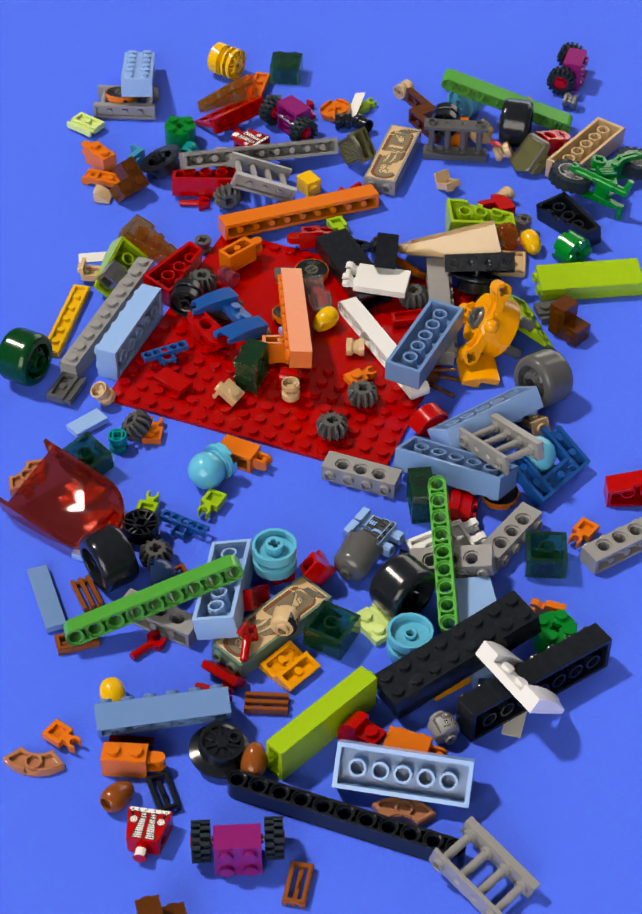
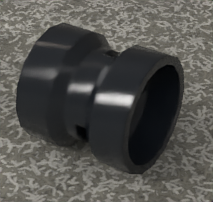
(339, 120)
(361, 121)

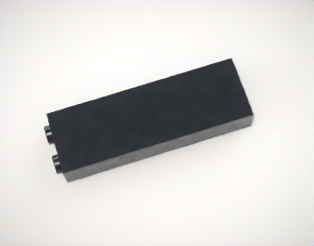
(338, 249)

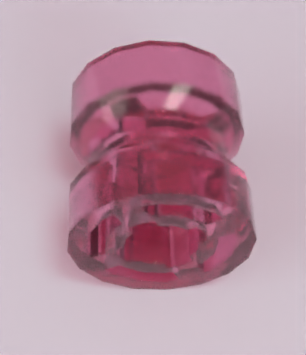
(227, 276)

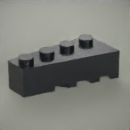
(565, 214)
(384, 250)

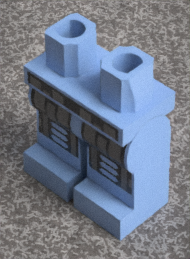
(382, 529)

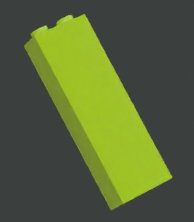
(588, 279)
(320, 723)

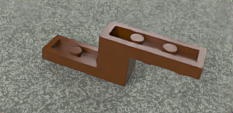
(421, 109)

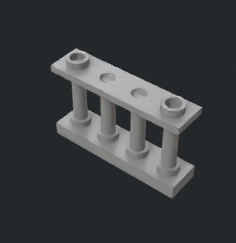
(131, 110)
(259, 185)
(505, 431)
(490, 850)

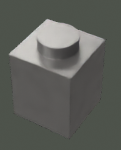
(111, 275)

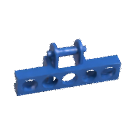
(154, 355)
(177, 523)

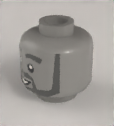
(443, 727)

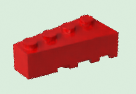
(201, 182)
(173, 268)
(623, 489)

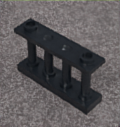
(481, 262)

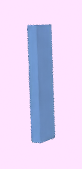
(46, 598)

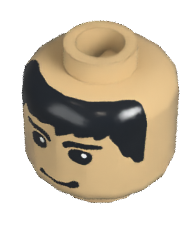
(284, 620)

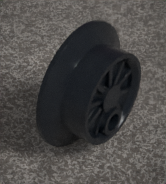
(161, 161)
(475, 282)
(217, 749)

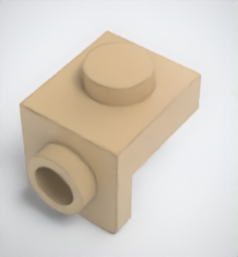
(444, 182)
(87, 272)
(228, 391)
(536, 423)

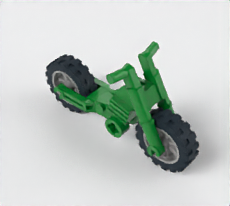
(576, 178)

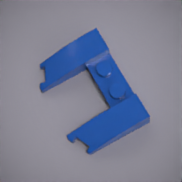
(243, 324)
(571, 459)

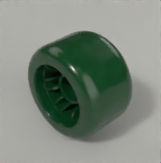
(25, 356)

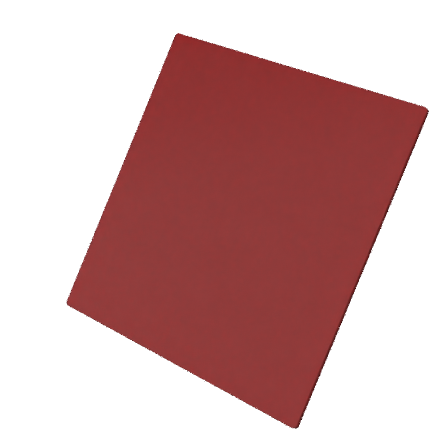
(265, 415)

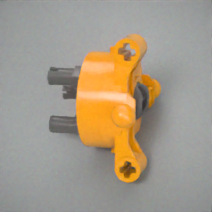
(492, 325)

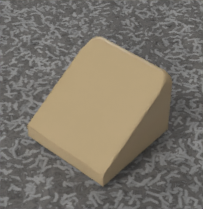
(101, 194)

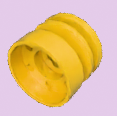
(226, 61)

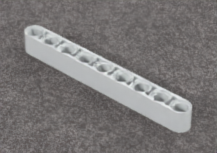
(375, 338)

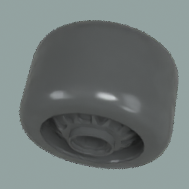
(548, 372)

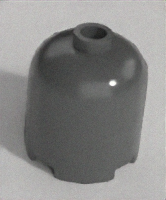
(357, 555)

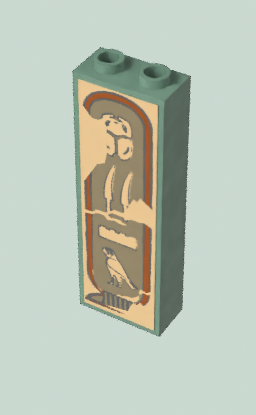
(301, 595)

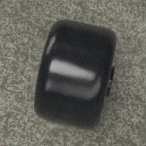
(515, 121)
(109, 558)
(402, 586)

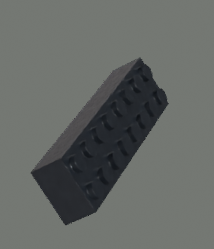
(452, 654)
(554, 669)

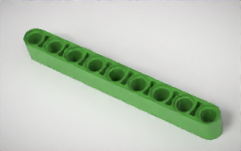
(495, 97)
(440, 512)
(142, 599)

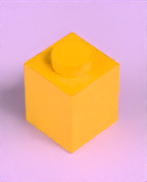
(308, 183)

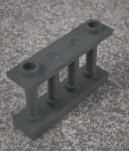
(455, 153)

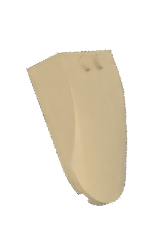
(465, 240)

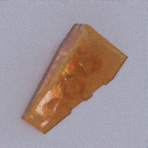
(237, 91)
(144, 237)

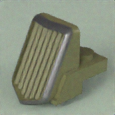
(357, 147)
(531, 155)

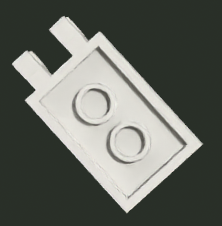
(376, 280)
(460, 535)

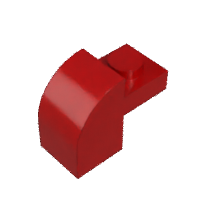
(499, 202)
(426, 418)
(317, 568)
(360, 729)

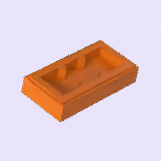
(408, 266)

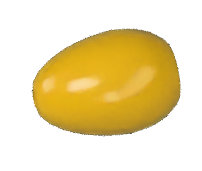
(530, 241)
(325, 319)
(112, 689)

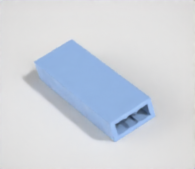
(473, 596)

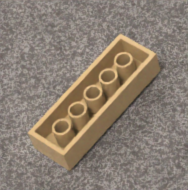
(597, 138)

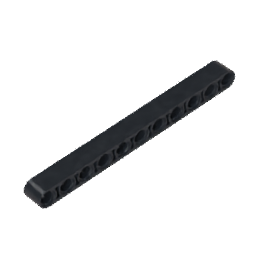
(308, 807)

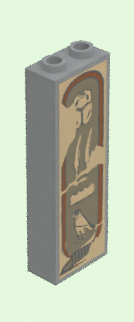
(393, 159)

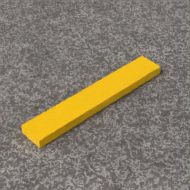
(68, 318)

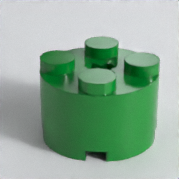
(180, 130)
(571, 248)
(554, 628)

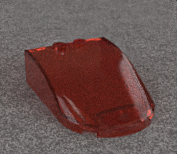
(65, 499)

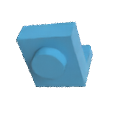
(137, 153)

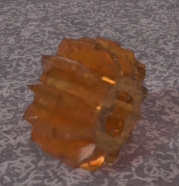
(508, 236)

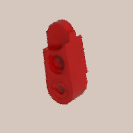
(555, 137)
(306, 237)
(203, 328)

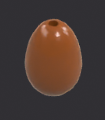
(254, 759)
(117, 796)

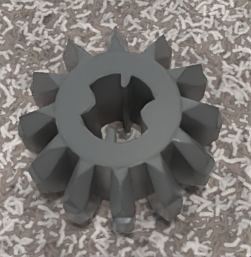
(227, 197)
(205, 278)
(415, 297)
(362, 394)
(137, 424)
(332, 426)
(154, 550)

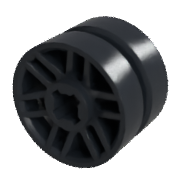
(446, 111)
(183, 293)
(141, 526)

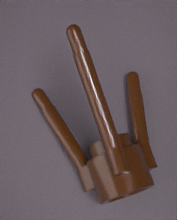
(435, 375)

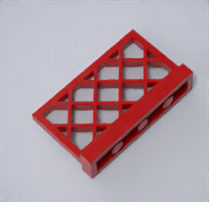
(231, 115)

